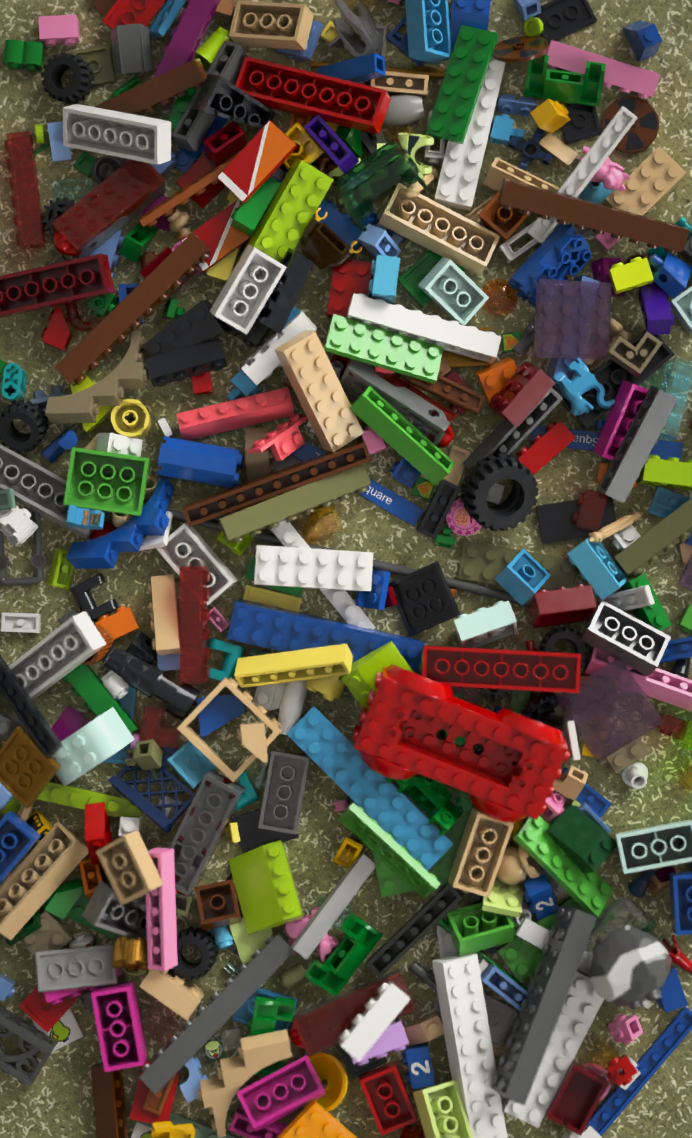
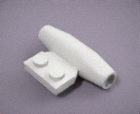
(286, 697)

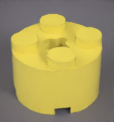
(124, 412)
(330, 686)

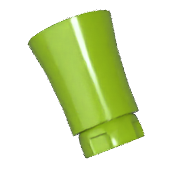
(211, 47)

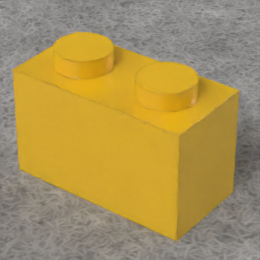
(550, 115)

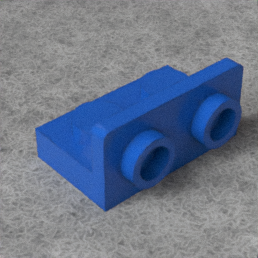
(404, 473)
(377, 596)

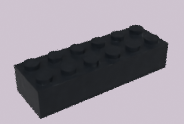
(611, 378)

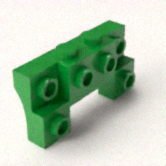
(564, 85)
(432, 799)
(346, 957)
(264, 1021)

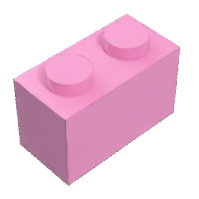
(59, 30)

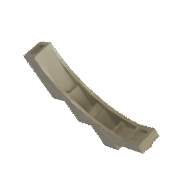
(84, 405)

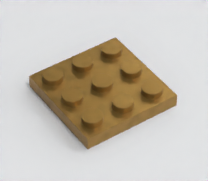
(24, 767)

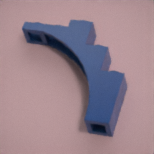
(104, 551)

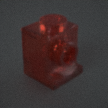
(671, 725)

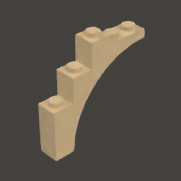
(253, 1056)

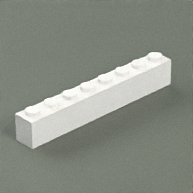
(431, 329)

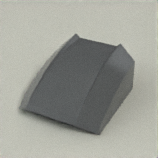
(131, 49)

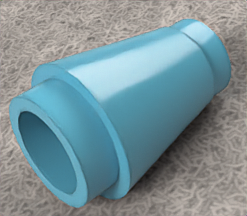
(223, 938)

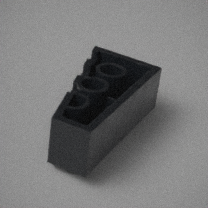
(229, 102)
(283, 297)
(187, 330)

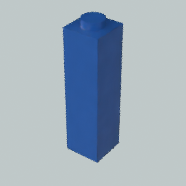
(356, 69)

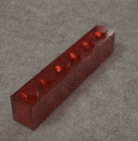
(26, 190)
(194, 624)

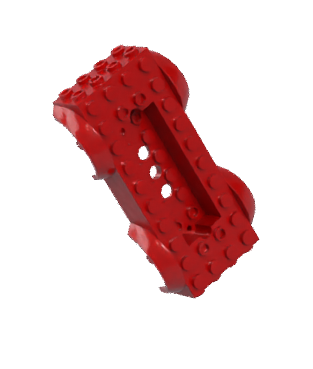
(502, 782)

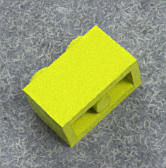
(630, 275)

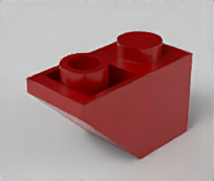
(58, 331)

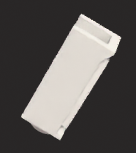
(434, 157)
(509, 253)

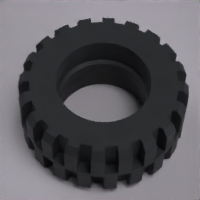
(514, 508)

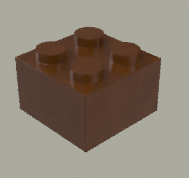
(218, 904)

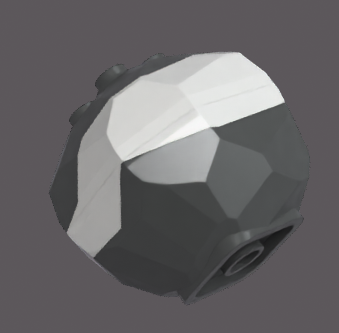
(628, 967)

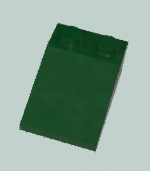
(581, 839)

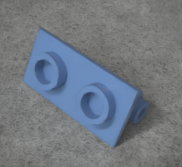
(508, 105)

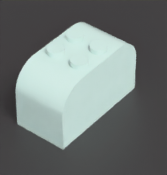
(91, 746)
(655, 846)

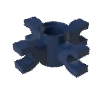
(520, 146)

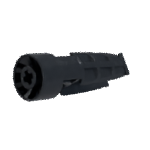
(152, 682)

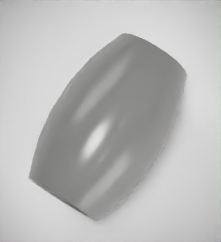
(404, 110)

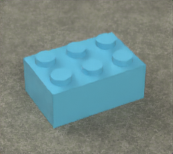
(384, 278)
(597, 568)

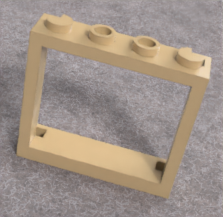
(247, 699)

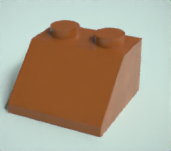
(501, 220)

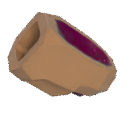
(660, 879)

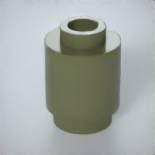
(293, 976)

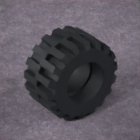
(53, 77)
(29, 414)
(569, 634)
(208, 950)

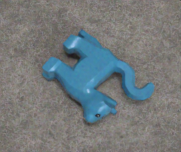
(582, 383)

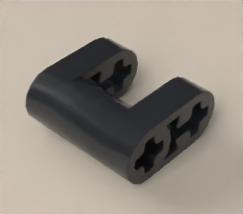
(85, 600)

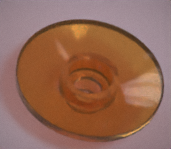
(499, 307)

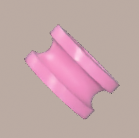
(341, 805)

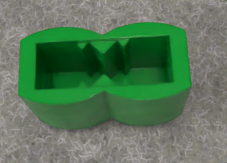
(24, 55)

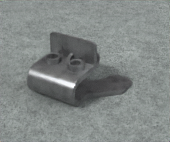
(363, 25)

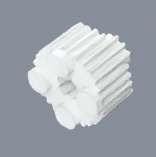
(17, 525)

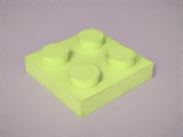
(504, 899)

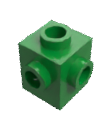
(102, 305)

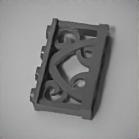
(27, 1032)

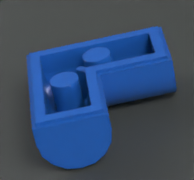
(60, 444)

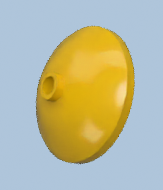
(332, 1070)

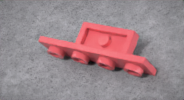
(282, 440)

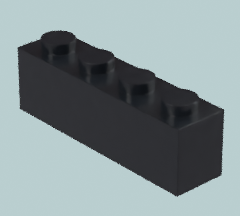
(186, 363)

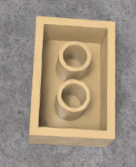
(129, 867)
(172, 991)

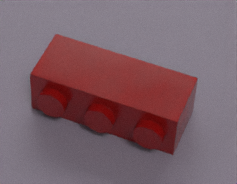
(545, 447)

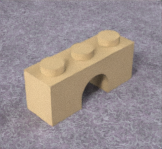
(570, 782)

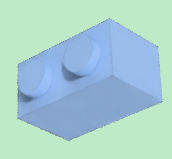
(378, 242)

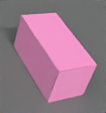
(218, 619)

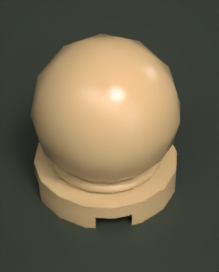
(517, 866)

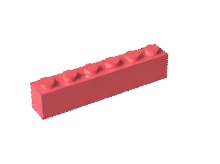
(235, 414)

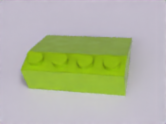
(365, 670)
(265, 887)

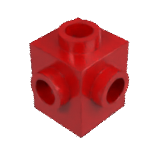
(628, 1070)

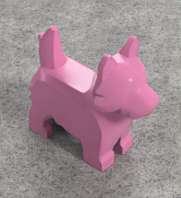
(609, 174)
(295, 928)

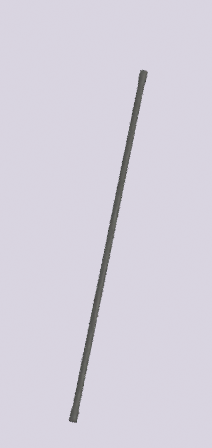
(377, 564)

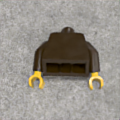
(324, 246)

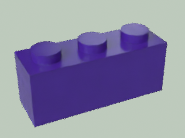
(331, 144)
(655, 309)

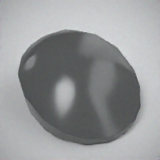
(102, 164)

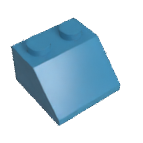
(522, 577)

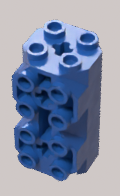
(554, 259)
(199, 463)

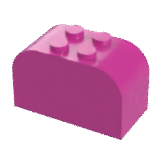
(119, 1026)

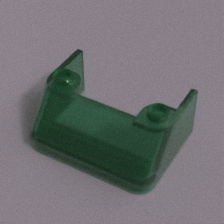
(374, 177)

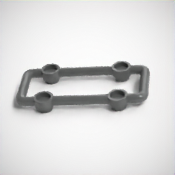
(38, 560)

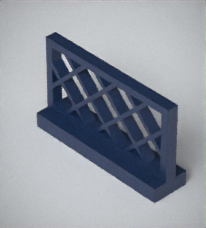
(144, 805)

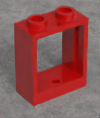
(96, 830)

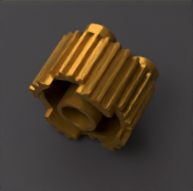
(130, 954)

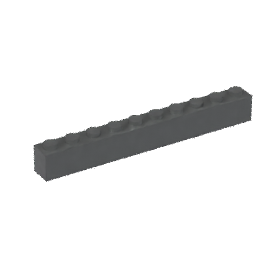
(211, 1018)

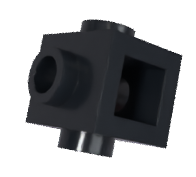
(142, 648)

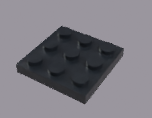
(424, 599)

